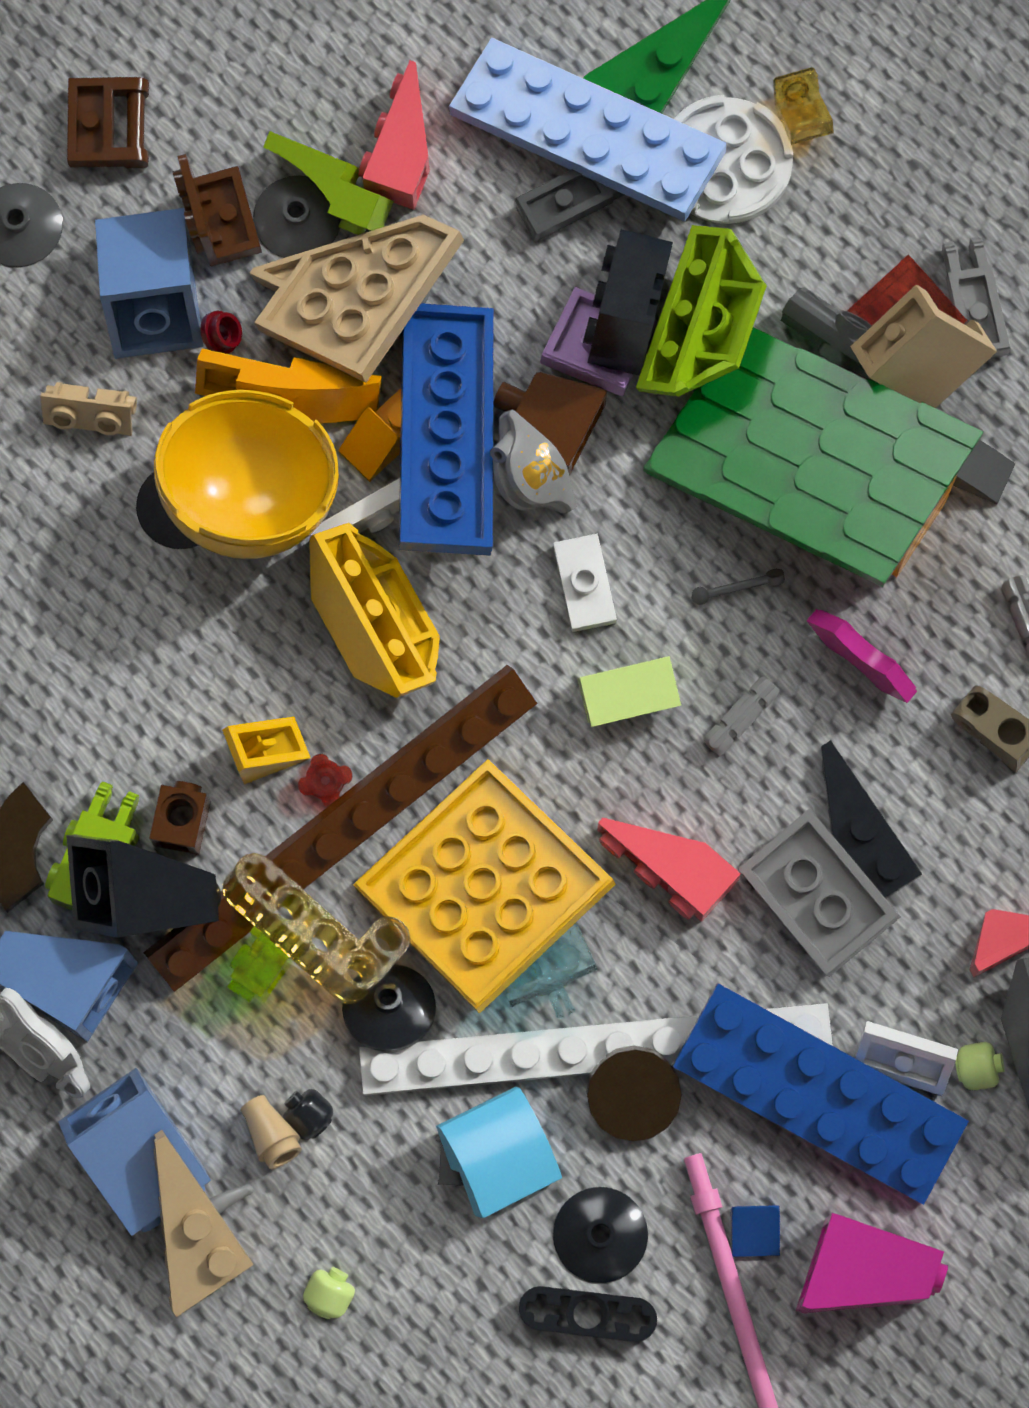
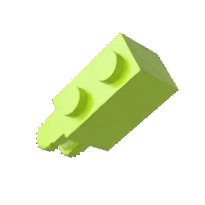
(92, 825)

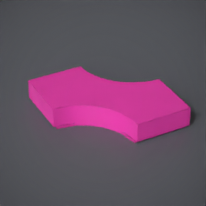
(875, 665)

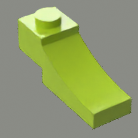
(337, 180)

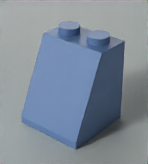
(148, 283)
(65, 977)
(116, 1145)

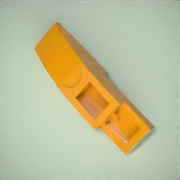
(312, 386)

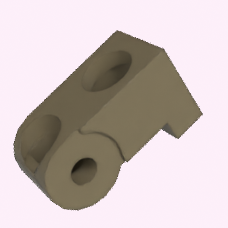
(995, 725)

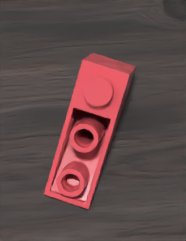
(400, 156)
(681, 866)

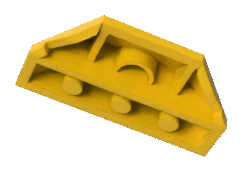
(372, 612)

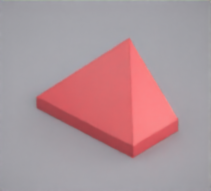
(1000, 939)

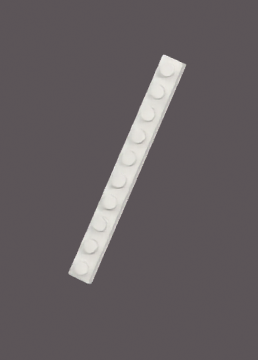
(540, 1052)

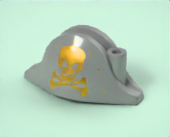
(530, 467)

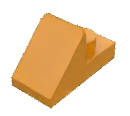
(374, 438)

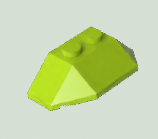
(704, 315)

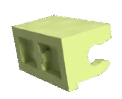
(629, 691)

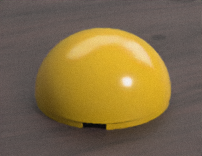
(245, 473)

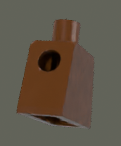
(558, 410)

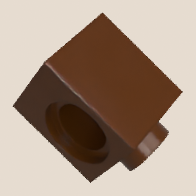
(186, 837)

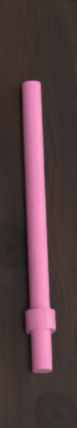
(707, 1204)

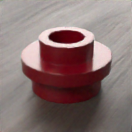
(221, 331)

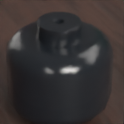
(308, 1113)

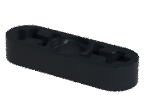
(622, 1329)

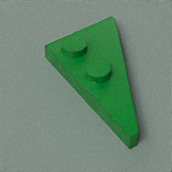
(658, 63)

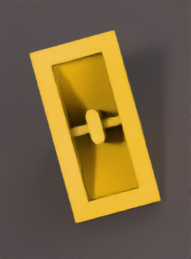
(265, 747)

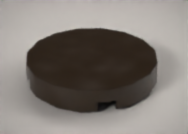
(633, 1093)

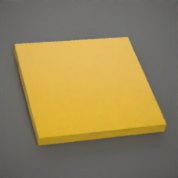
(484, 885)

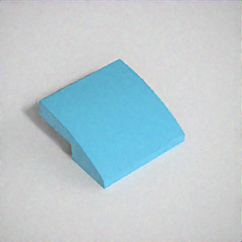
(499, 1152)

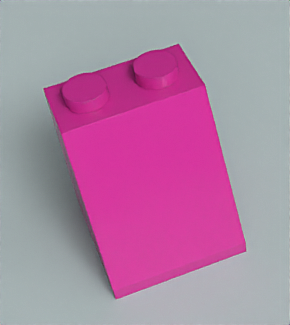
(868, 1268)

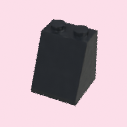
(135, 891)

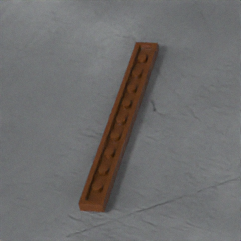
(356, 815)

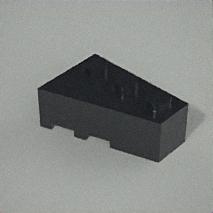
(627, 301)

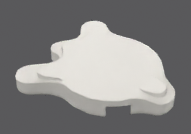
(39, 1046)

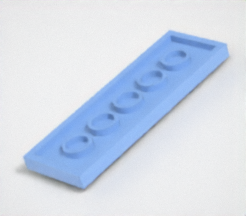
(588, 129)

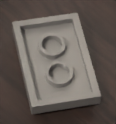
(819, 892)

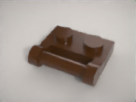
(92, 122)

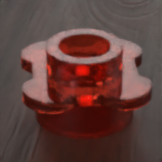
(320, 768)

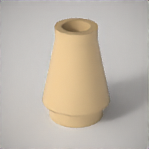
(271, 1135)

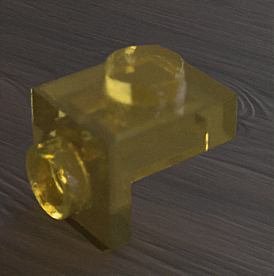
(801, 106)

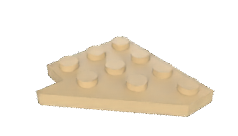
(356, 293)

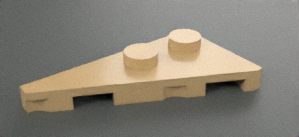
(198, 1243)

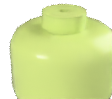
(979, 1066)
(328, 1293)

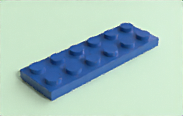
(447, 431)
(820, 1093)

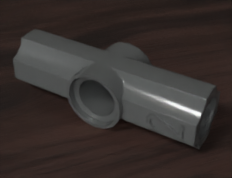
(826, 327)

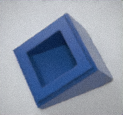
(755, 1231)

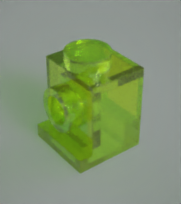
(258, 968)

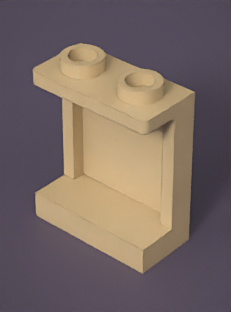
(922, 349)

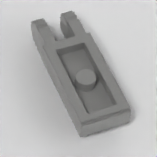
(976, 292)

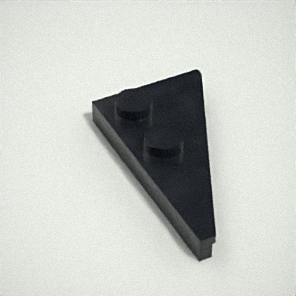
(863, 829)

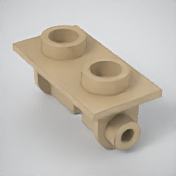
(69, 408)

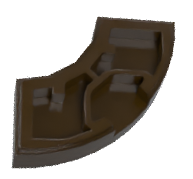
(20, 830)

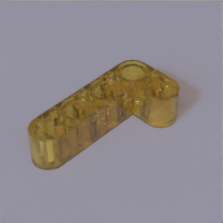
(310, 921)

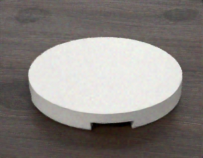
(755, 160)

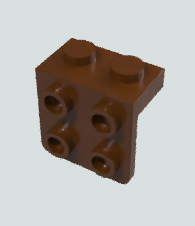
(217, 213)

